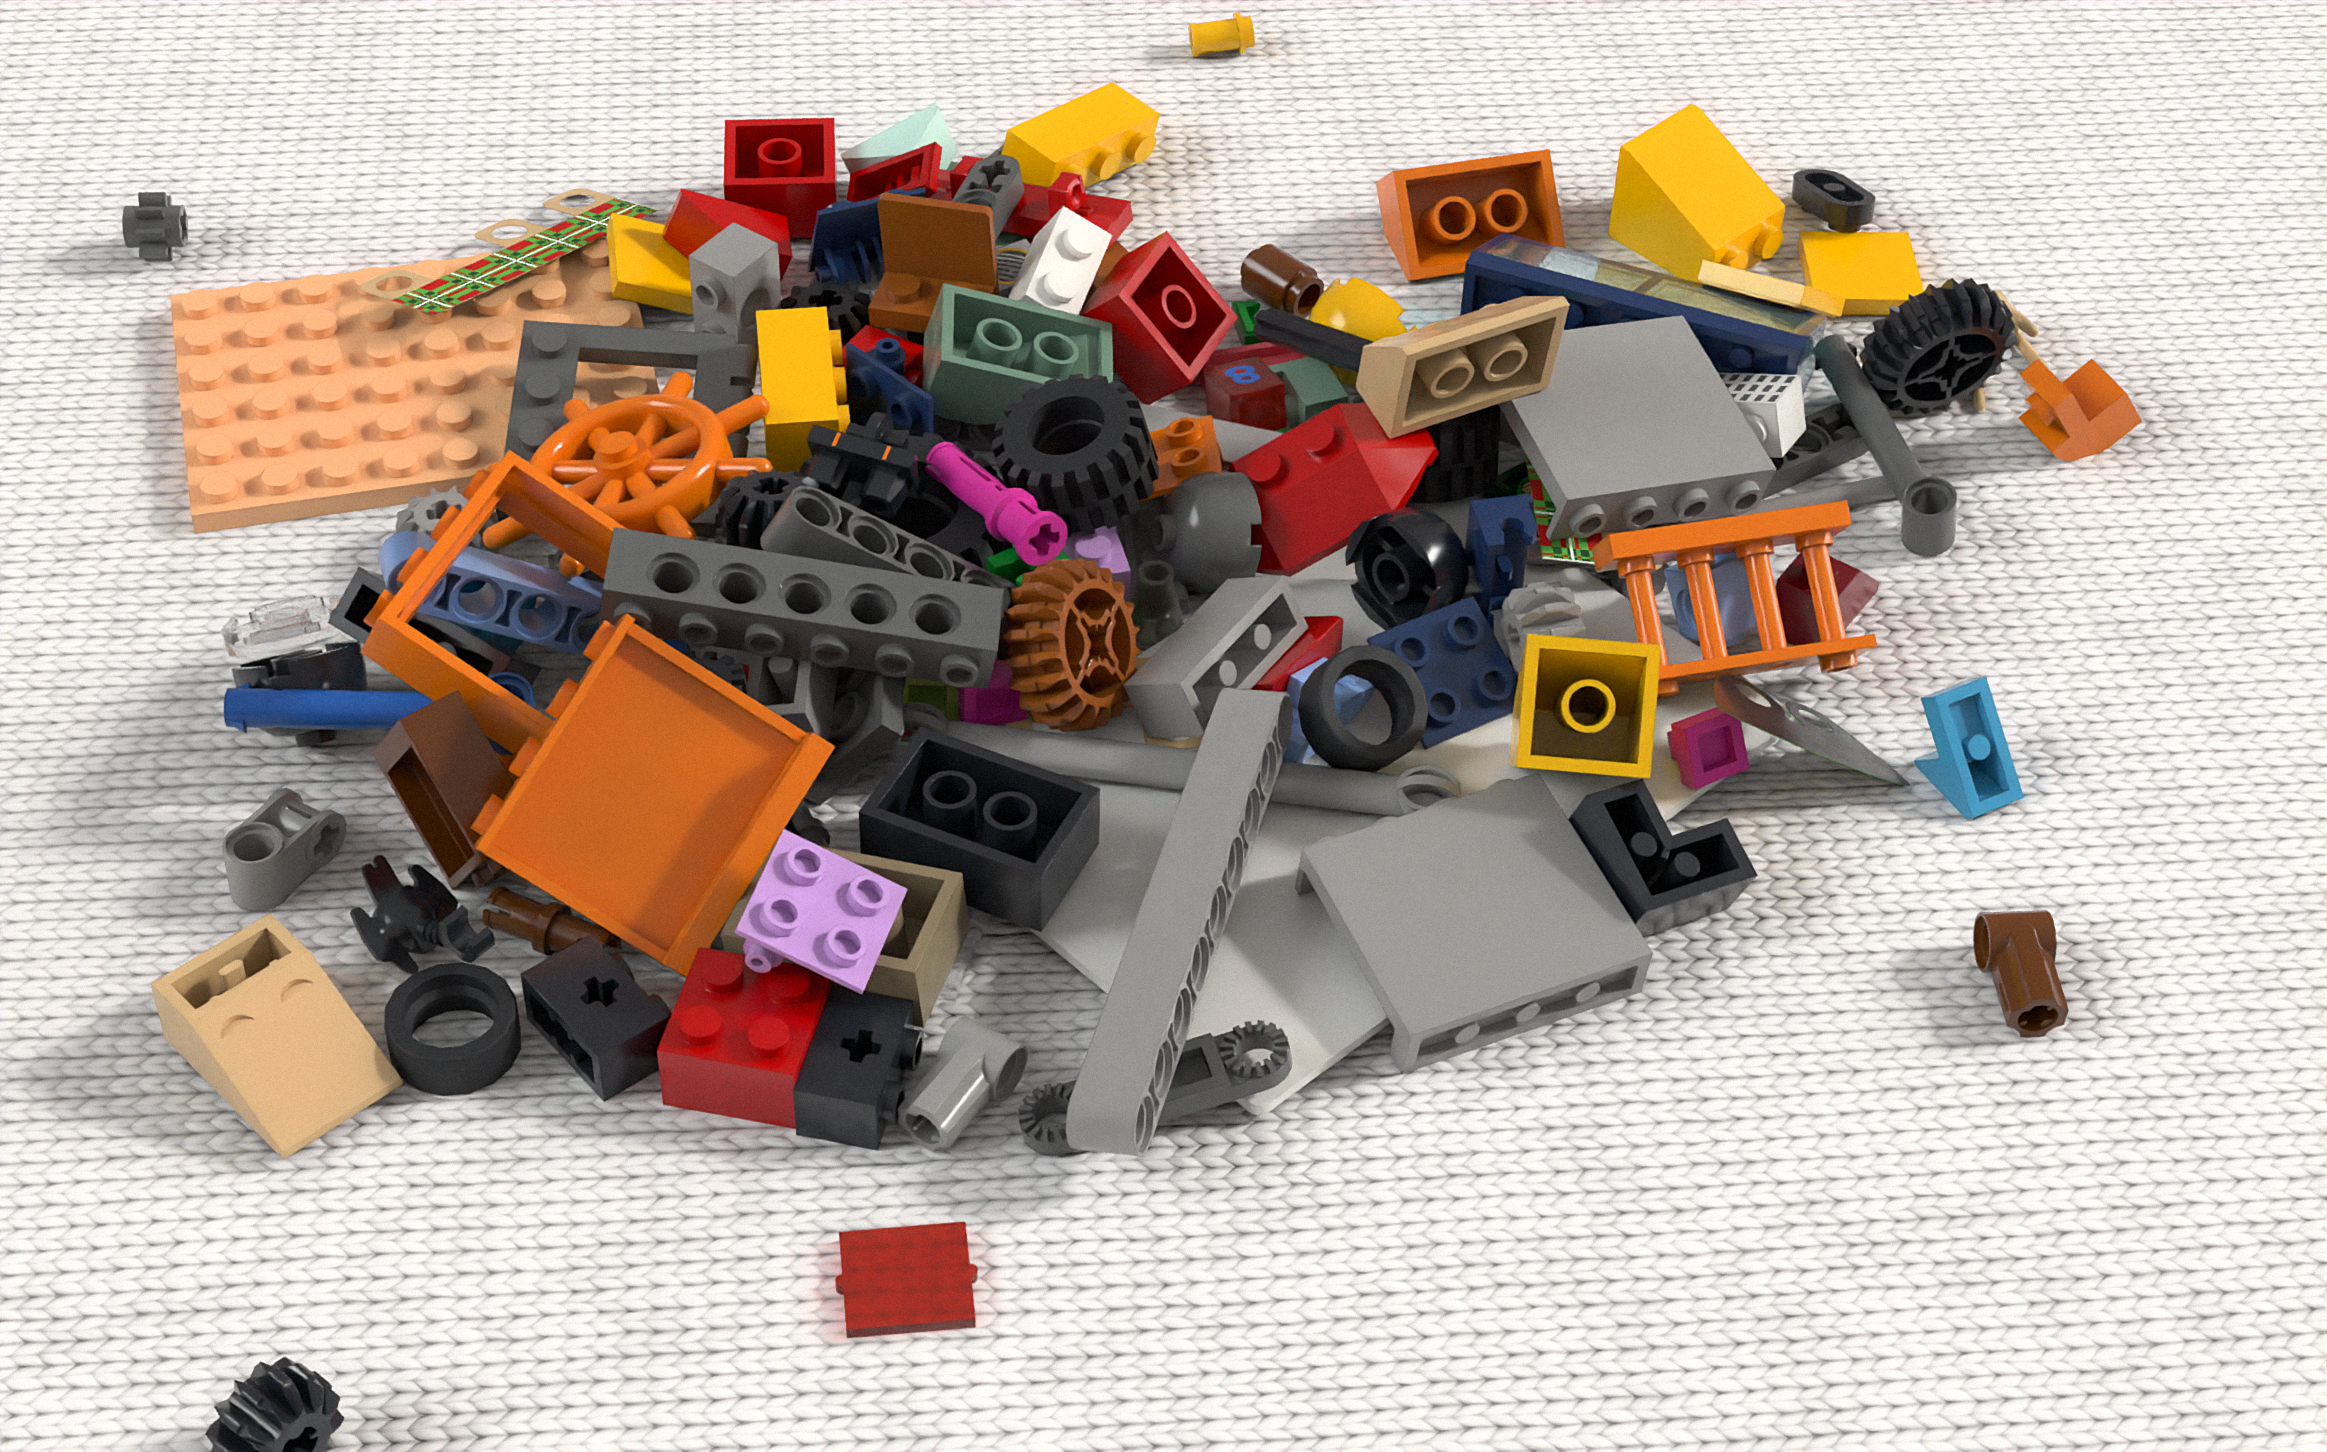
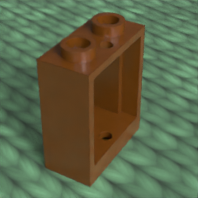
(443, 780)

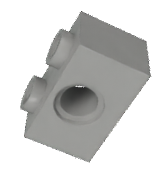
(732, 281)

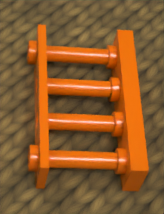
(1753, 541)

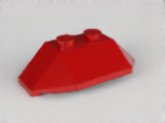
(1328, 480)

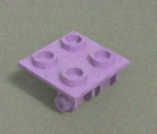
(818, 913)

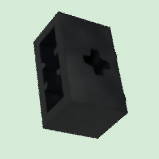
(596, 1016)
(856, 1068)

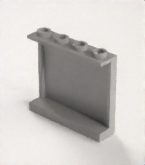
(1638, 432)
(1476, 919)

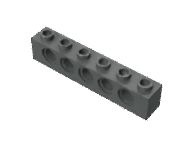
(803, 608)

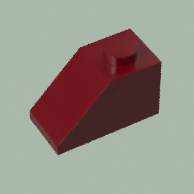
(1796, 603)

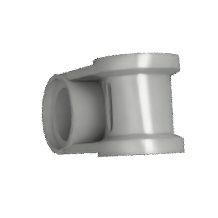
(277, 851)

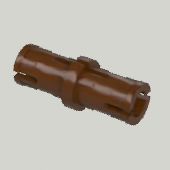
(546, 926)

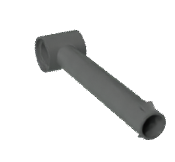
(1926, 502)

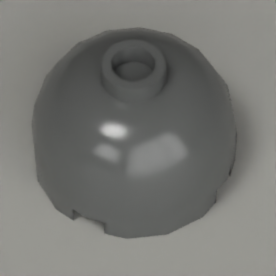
(1208, 529)

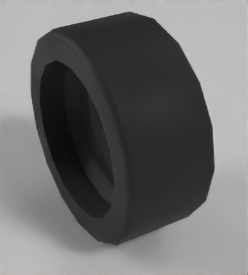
(1397, 685)
(461, 1067)

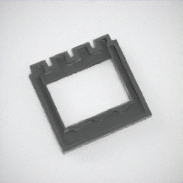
(549, 369)

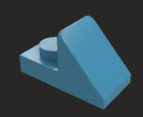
(1971, 752)

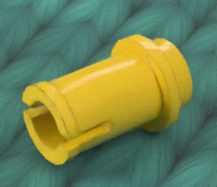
(1221, 35)

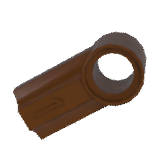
(2021, 958)

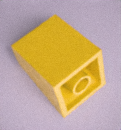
(1692, 199)
(1585, 706)

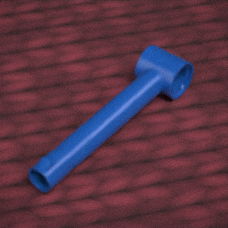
(340, 708)

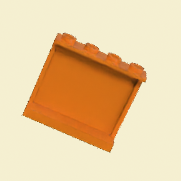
(650, 795)

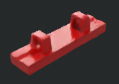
(1042, 203)

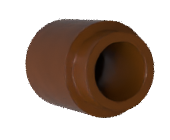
(1280, 281)

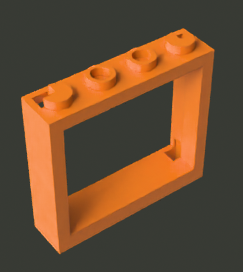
(429, 668)

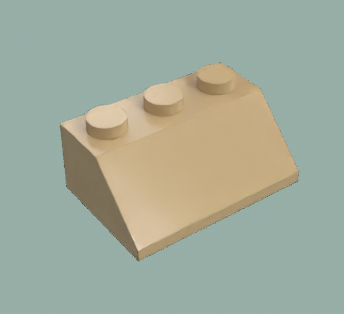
(1462, 363)

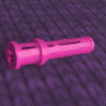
(1008, 512)

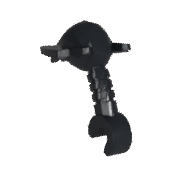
(414, 918)

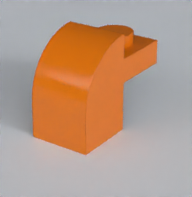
(2080, 413)

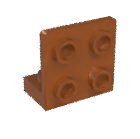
(928, 246)

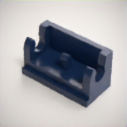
(1498, 549)

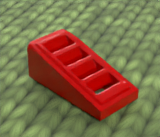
(917, 166)

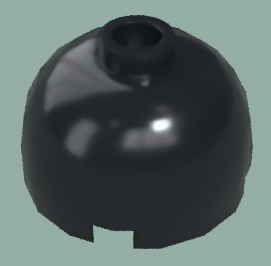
(1406, 565)
(336, 669)

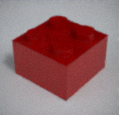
(782, 168)
(1161, 318)
(740, 1037)

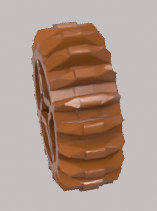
(1071, 644)

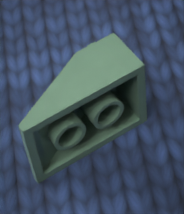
(995, 348)

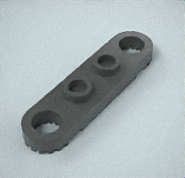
(1203, 1079)

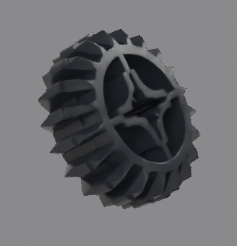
(1938, 346)

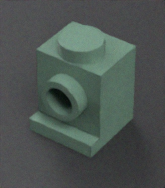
(1308, 389)

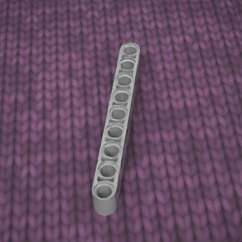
(1179, 925)

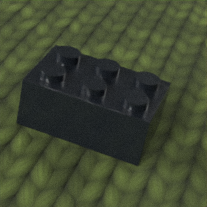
(993, 818)

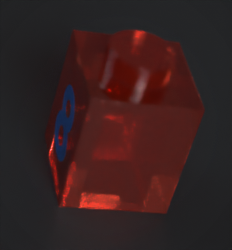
(1246, 394)

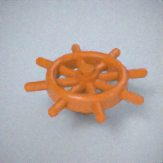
(634, 463)

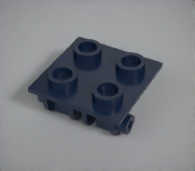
(847, 237)
(878, 386)
(1458, 666)

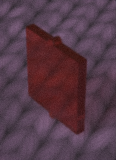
(906, 1279)

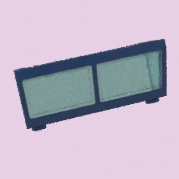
(1732, 327)

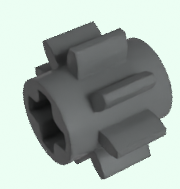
(155, 226)

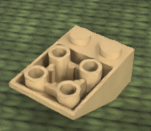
(273, 1035)

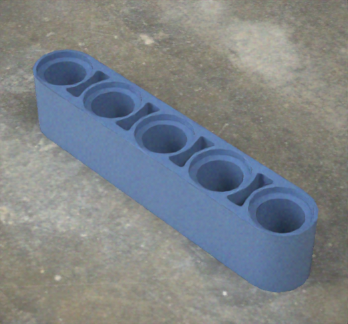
(499, 600)

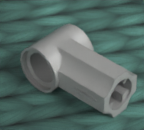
(968, 1072)

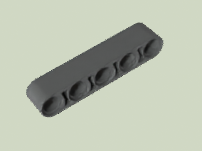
(831, 530)

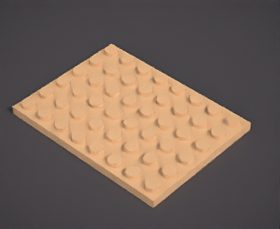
(352, 402)

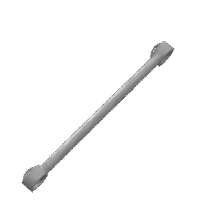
(1171, 766)

